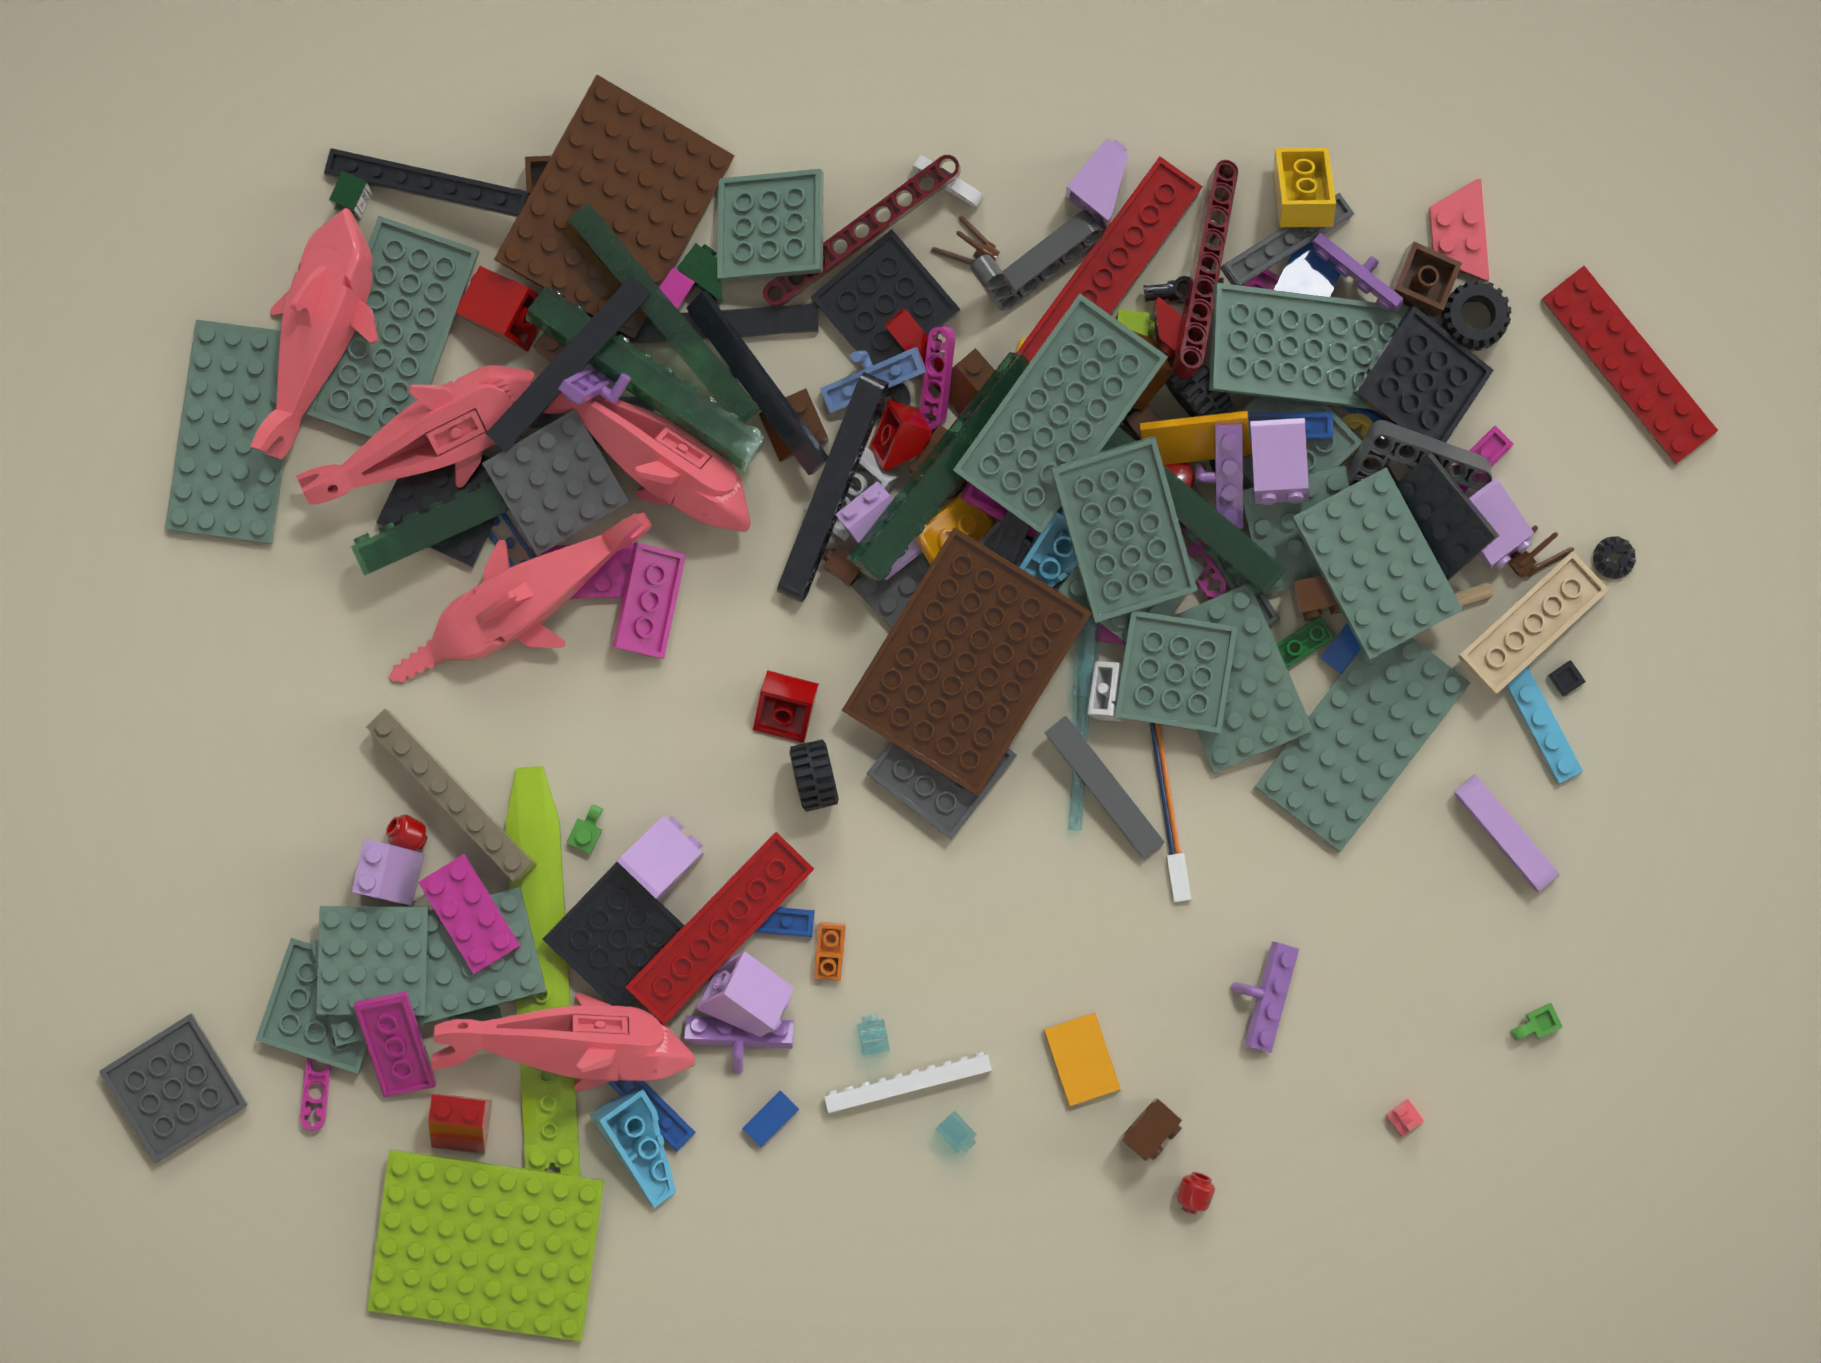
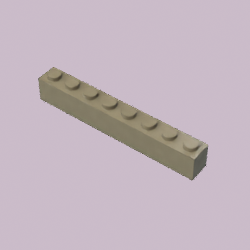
(451, 795)

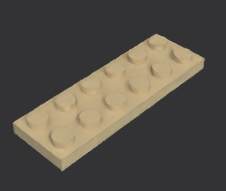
(1533, 623)

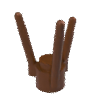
(986, 248)
(1523, 562)

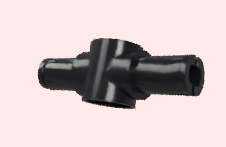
(1169, 290)

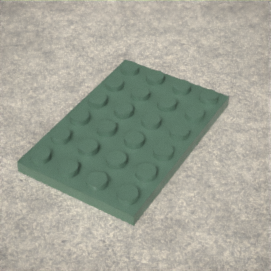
(1124, 529)
(1377, 563)
(1261, 696)

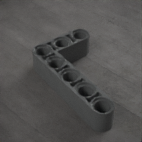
(1038, 264)
(1420, 446)

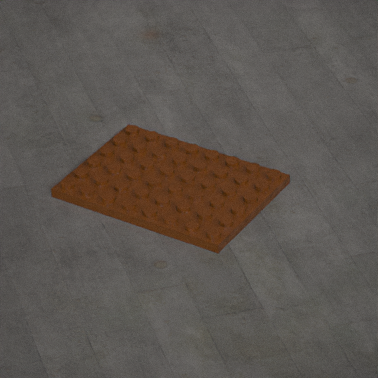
(638, 174)
(966, 661)

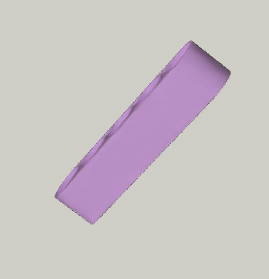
(1506, 833)

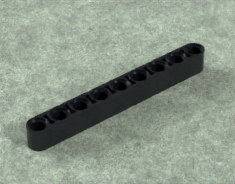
(833, 487)

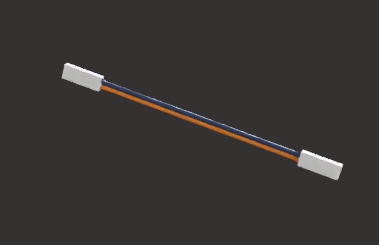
(1176, 862)

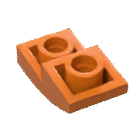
(829, 951)

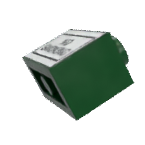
(352, 194)

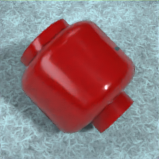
(406, 832)
(1195, 1192)

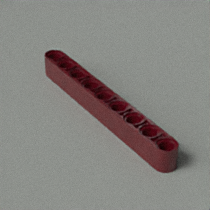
(876, 228)
(1199, 277)

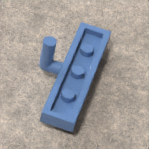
(893, 370)

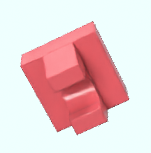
(1404, 1117)

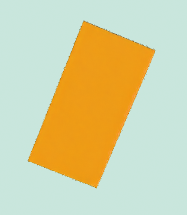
(1193, 437)

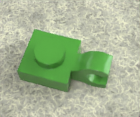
(585, 833)
(1540, 1021)

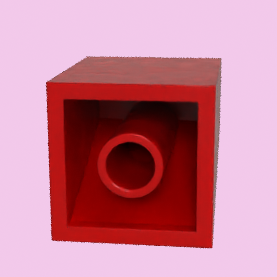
(499, 307)
(459, 1122)

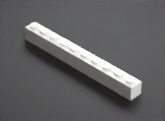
(903, 1084)

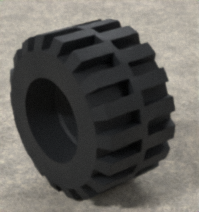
(1486, 295)
(1195, 395)
(814, 775)

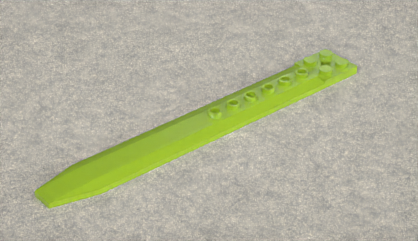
(547, 1098)

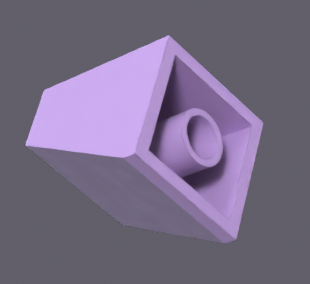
(1099, 182)
(1279, 461)
(862, 514)
(1506, 520)
(661, 856)
(387, 872)
(746, 995)

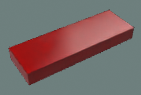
(910, 335)

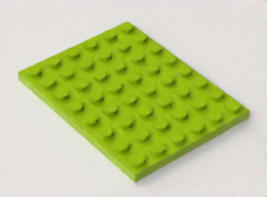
(485, 1245)

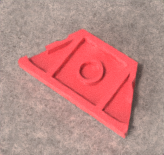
(1460, 229)

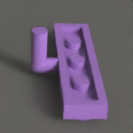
(1361, 274)
(592, 383)
(1228, 472)
(1269, 996)
(715, 1032)

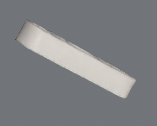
(957, 188)

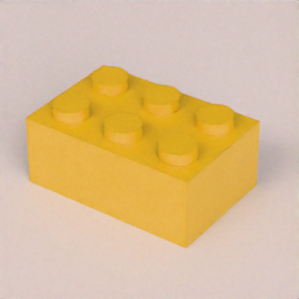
(1304, 187)

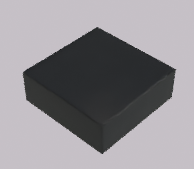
(1566, 678)

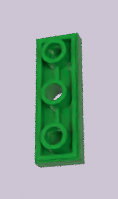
(1307, 638)

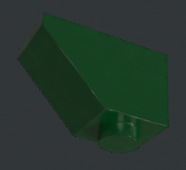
(701, 267)

